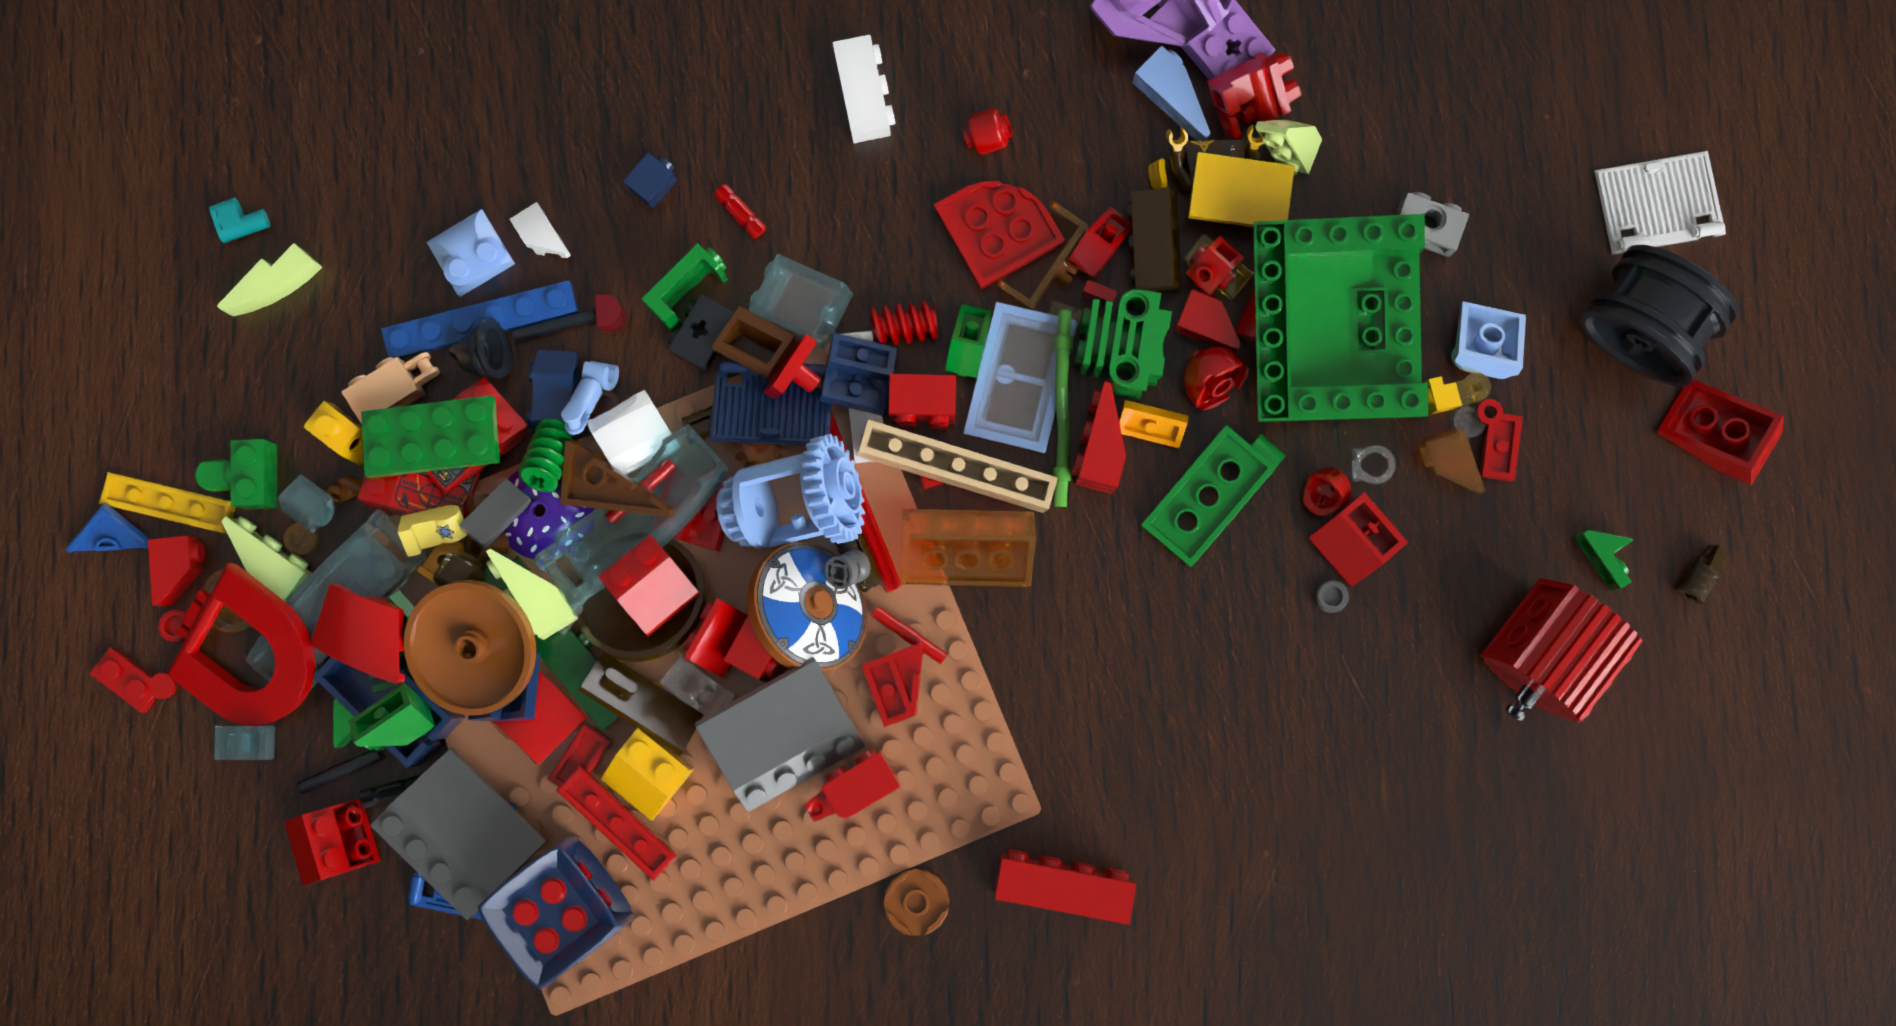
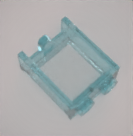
(801, 300)

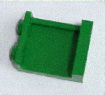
(681, 281)

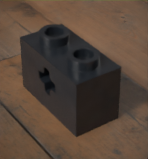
(694, 349)

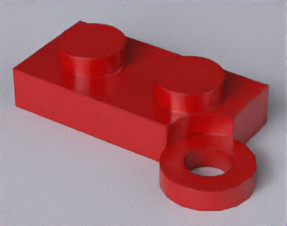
(1499, 442)

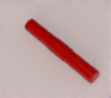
(649, 483)
(908, 634)

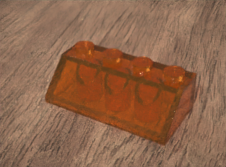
(967, 547)

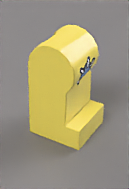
(430, 528)

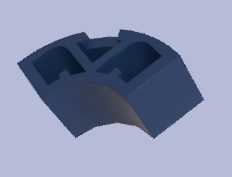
(554, 382)

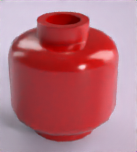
(988, 131)

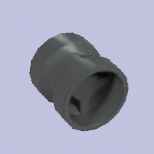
(847, 569)

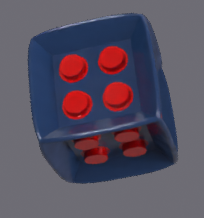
(555, 911)

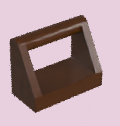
(760, 331)

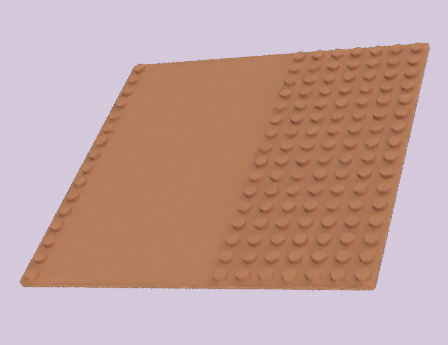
(775, 862)

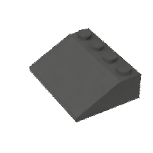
(780, 734)
(458, 833)

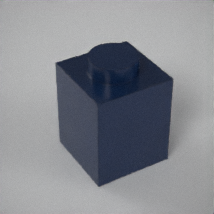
(651, 179)

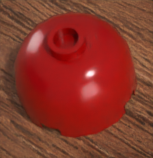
(1211, 375)

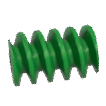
(545, 456)

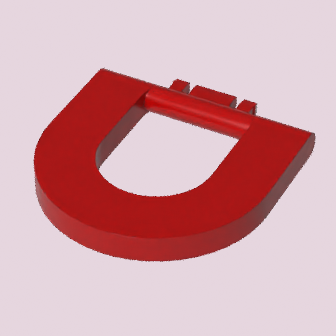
(280, 627)

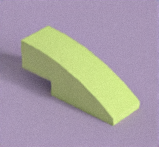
(270, 282)

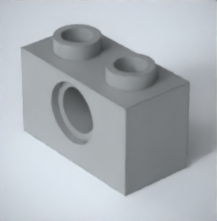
(1448, 218)

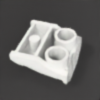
(630, 432)

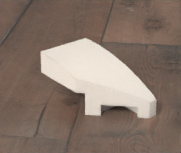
(538, 232)

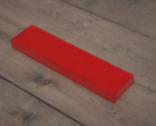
(616, 822)

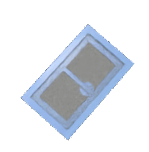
(1016, 379)

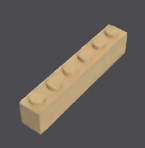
(956, 466)

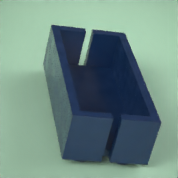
(355, 693)

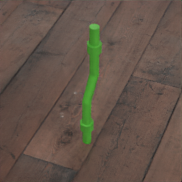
(1063, 344)

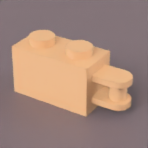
(390, 384)

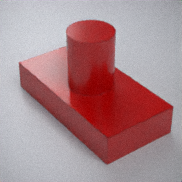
(794, 370)

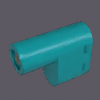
(233, 224)

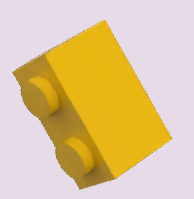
(646, 773)

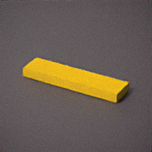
(166, 502)

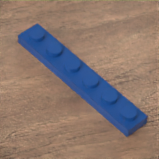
(451, 326)

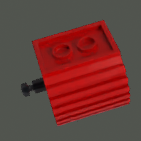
(1560, 650)

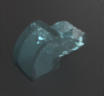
(244, 743)

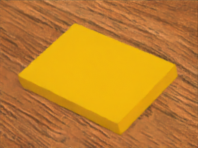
(1240, 190)

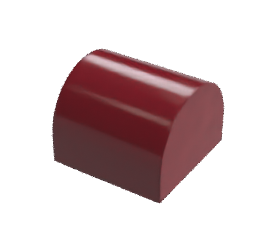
(609, 313)

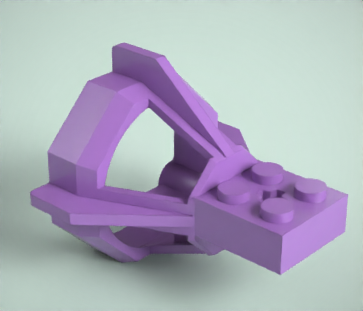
(1194, 25)

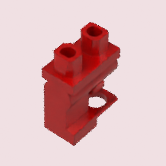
(1258, 86)

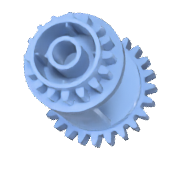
(828, 489)

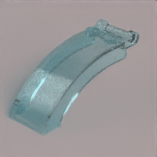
(596, 544)
(357, 564)

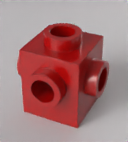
(1214, 265)

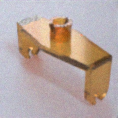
(1059, 267)

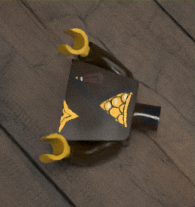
(1184, 153)

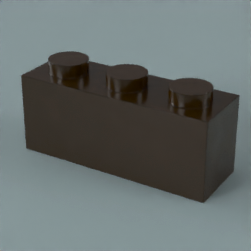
(1155, 240)

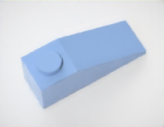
(1170, 88)

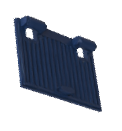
(745, 412)

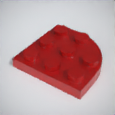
(997, 228)

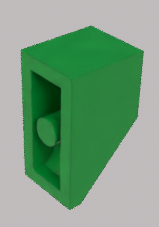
(968, 341)
(392, 720)

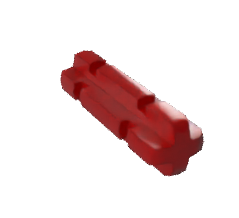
(739, 211)

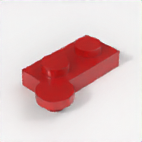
(132, 681)

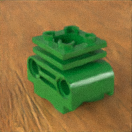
(1125, 342)

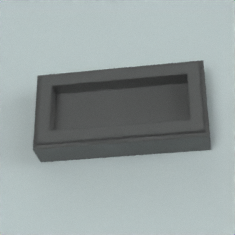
(495, 513)

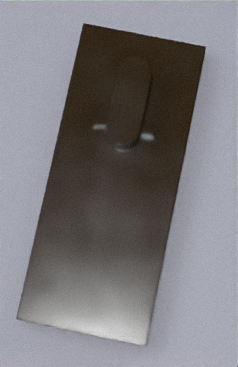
(641, 702)

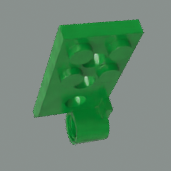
(1255, 465)

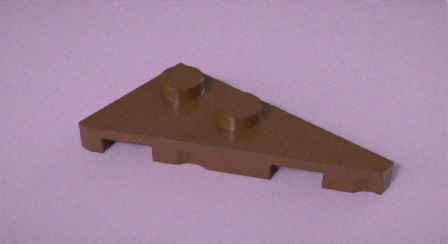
(597, 484)

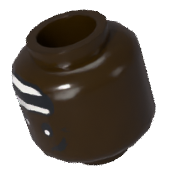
(458, 567)

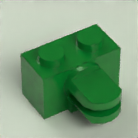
(248, 474)

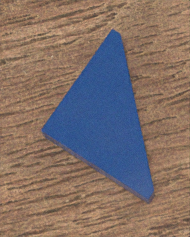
(108, 532)

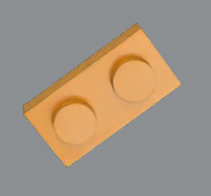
(1152, 424)

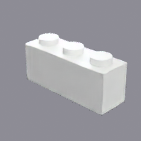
(863, 88)

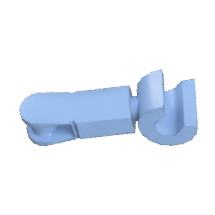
(595, 378)

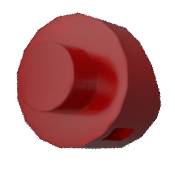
(1327, 488)

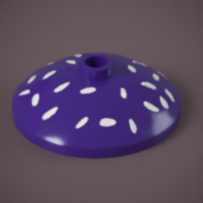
(531, 533)

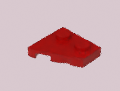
(896, 683)

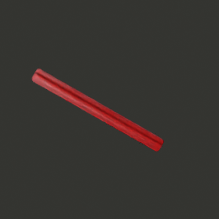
(871, 532)

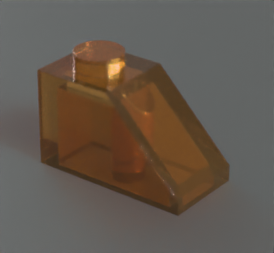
(1453, 458)

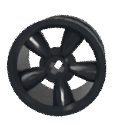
(1659, 314)

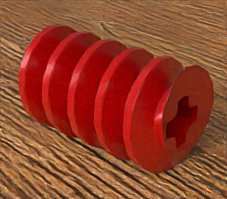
(904, 323)

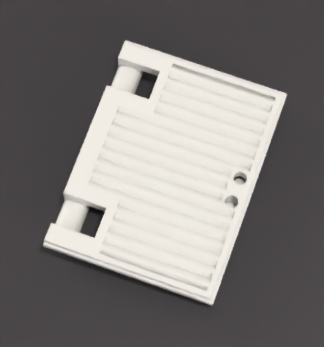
(1659, 202)

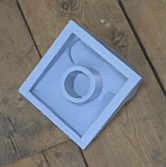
(470, 253)
(1489, 341)

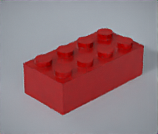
(1065, 888)

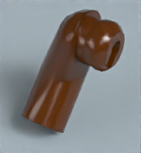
(344, 489)

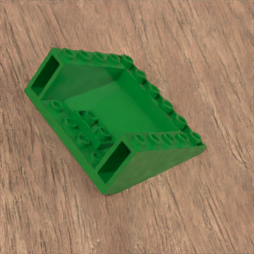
(1339, 318)

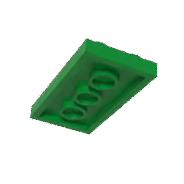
(430, 437)

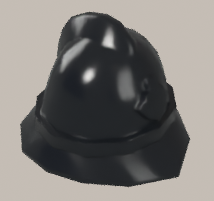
(484, 351)

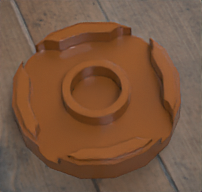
(916, 902)

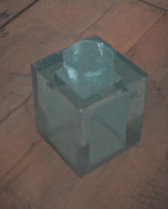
(307, 504)

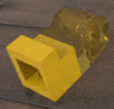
(1457, 394)

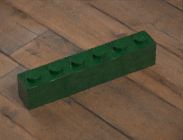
(567, 658)

